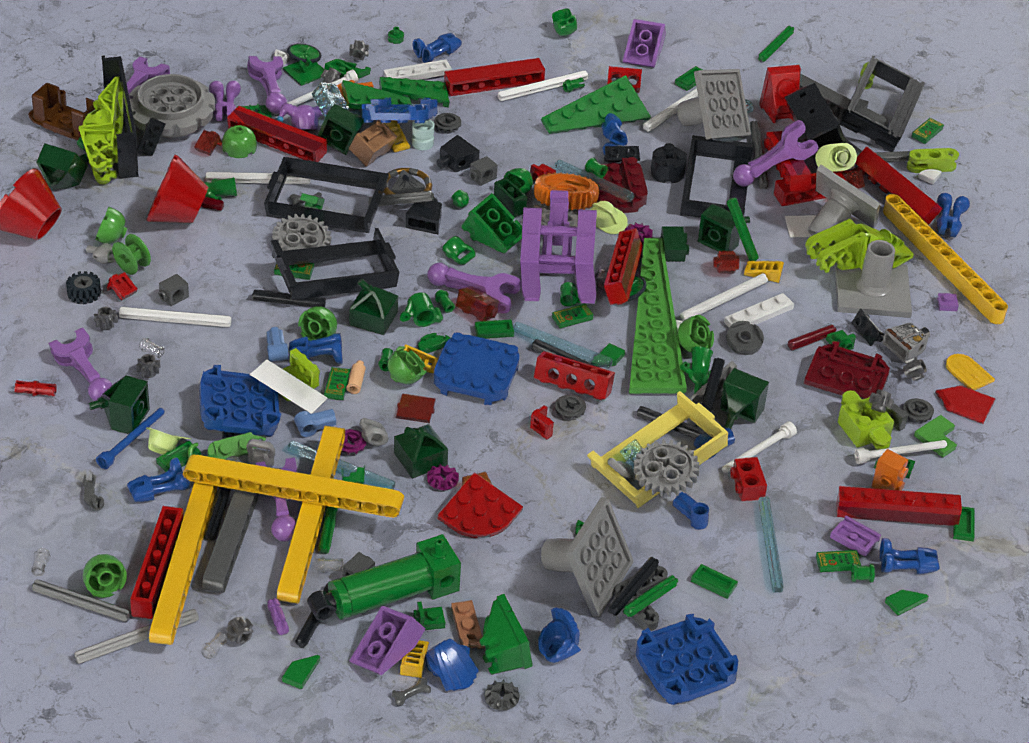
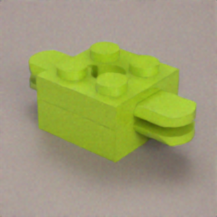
(863, 423)

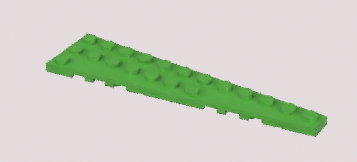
(656, 341)

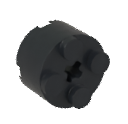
(668, 163)

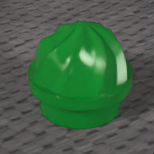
(460, 198)

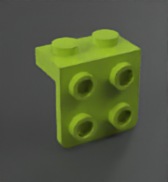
(302, 369)

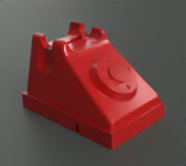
(778, 83)

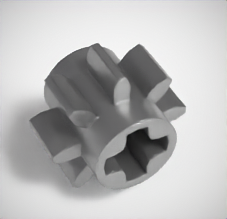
(359, 50)
(330, 75)
(600, 277)
(106, 318)
(148, 366)
(914, 369)
(881, 401)
(239, 630)

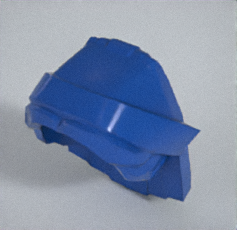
(560, 637)
(452, 665)

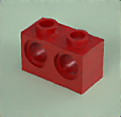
(631, 73)
(748, 478)

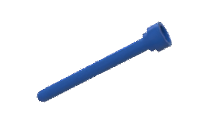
(107, 458)

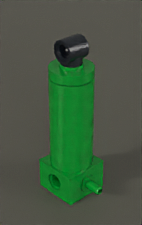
(430, 569)

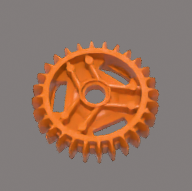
(581, 191)

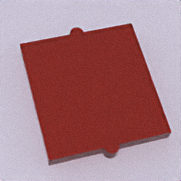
(415, 408)

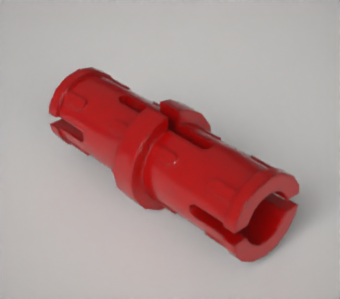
(35, 388)

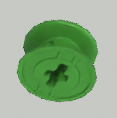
(131, 254)

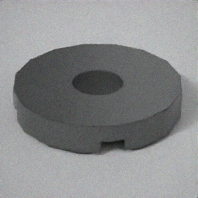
(741, 346)

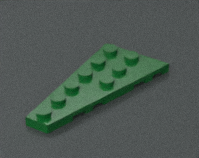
(590, 110)

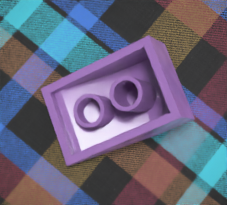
(644, 43)
(387, 640)

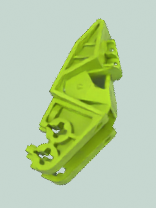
(100, 131)
(850, 246)

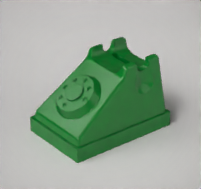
(493, 225)
(504, 639)

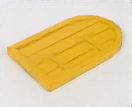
(968, 371)

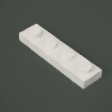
(419, 71)
(762, 311)

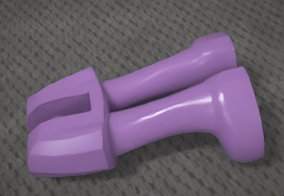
(232, 91)

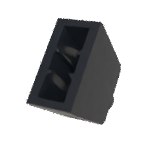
(457, 154)
(425, 216)

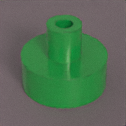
(396, 36)

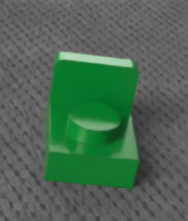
(312, 201)
(846, 341)
(429, 618)

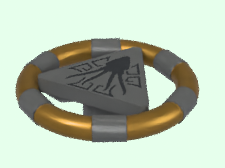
(406, 183)

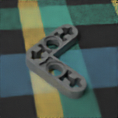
(648, 612)

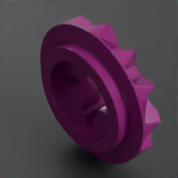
(646, 231)
(355, 437)
(437, 482)

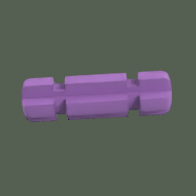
(278, 616)

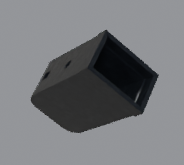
(811, 108)

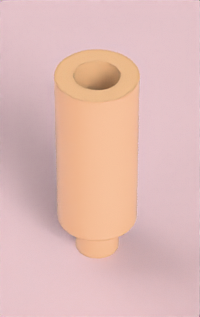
(356, 377)

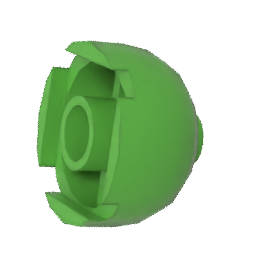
(239, 141)
(111, 227)
(317, 323)
(695, 332)
(405, 366)
(104, 575)

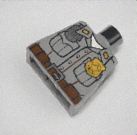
(906, 340)

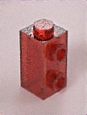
(477, 303)

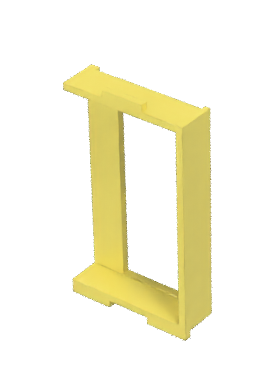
(653, 431)

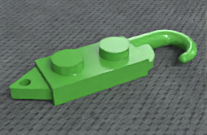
(228, 447)

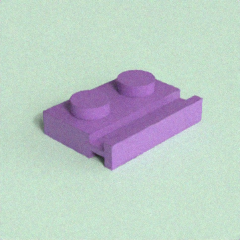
(855, 536)

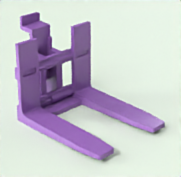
(558, 233)

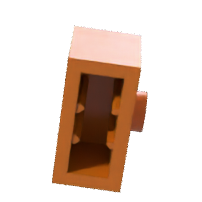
(890, 471)

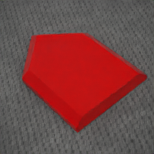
(966, 402)

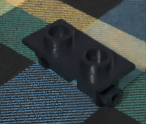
(151, 136)
(616, 153)
(867, 328)

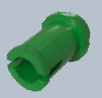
(570, 85)
(442, 297)
(383, 362)

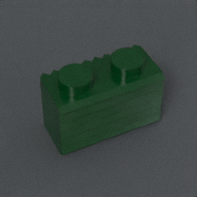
(510, 196)
(674, 243)

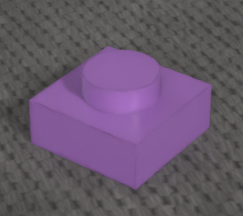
(947, 302)

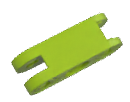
(932, 159)

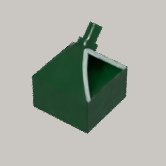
(340, 128)
(60, 167)
(718, 229)
(373, 309)
(743, 397)
(124, 403)
(420, 450)

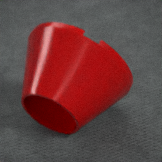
(178, 195)
(30, 207)

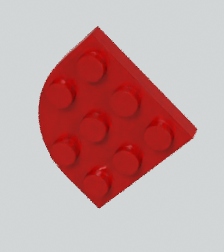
(479, 509)

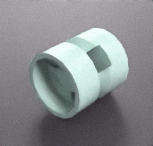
(423, 135)

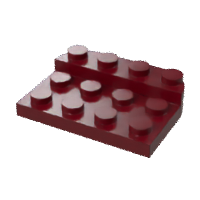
(630, 177)
(846, 370)

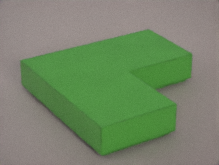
(936, 431)

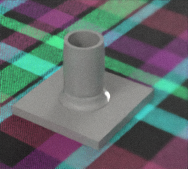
(718, 105)
(842, 202)
(876, 287)
(595, 556)

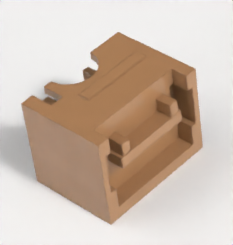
(372, 143)

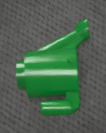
(421, 310)

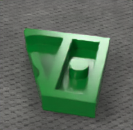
(343, 67)

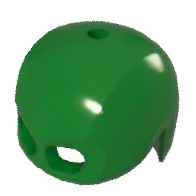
(564, 22)
(521, 178)

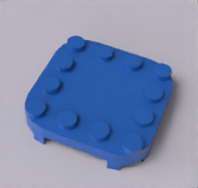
(385, 111)
(476, 367)
(237, 403)
(686, 660)

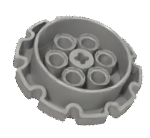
(172, 100)

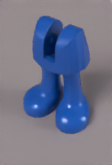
(445, 43)
(612, 131)
(951, 222)
(324, 346)
(146, 487)
(922, 559)

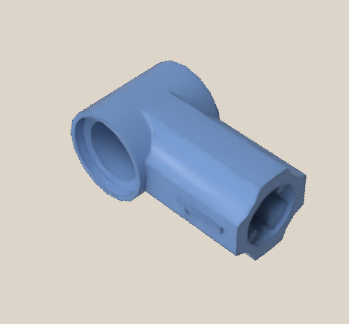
(276, 346)
(310, 423)

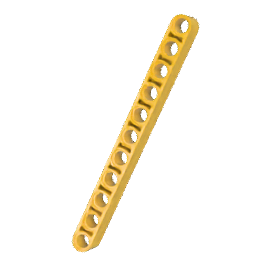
(945, 259)
(294, 485)
(309, 520)
(182, 564)

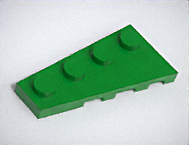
(416, 89)
(359, 94)

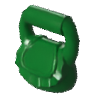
(455, 247)

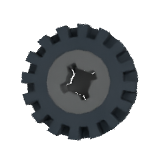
(83, 287)

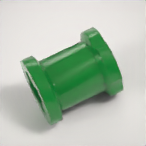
(596, 168)
(862, 572)

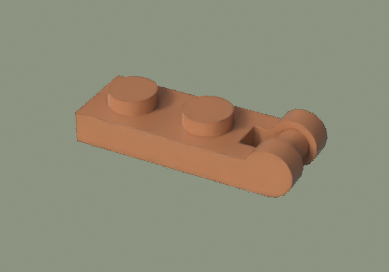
(467, 624)

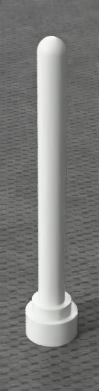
(350, 75)
(786, 430)
(863, 455)

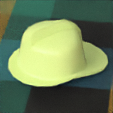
(836, 156)
(609, 218)
(162, 442)

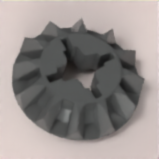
(453, 121)
(573, 402)
(921, 406)
(493, 697)

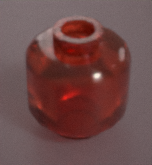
(726, 262)

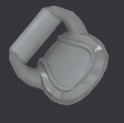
(373, 432)
(258, 455)
(623, 469)

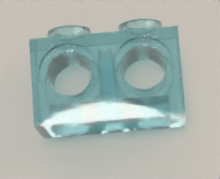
(326, 95)

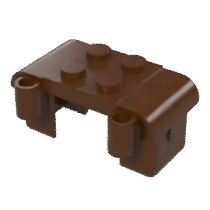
(53, 114)

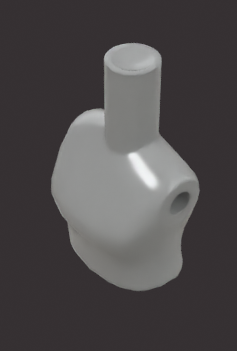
(102, 253)

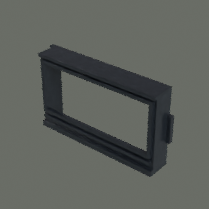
(883, 136)
(126, 141)
(737, 151)
(327, 173)
(337, 285)

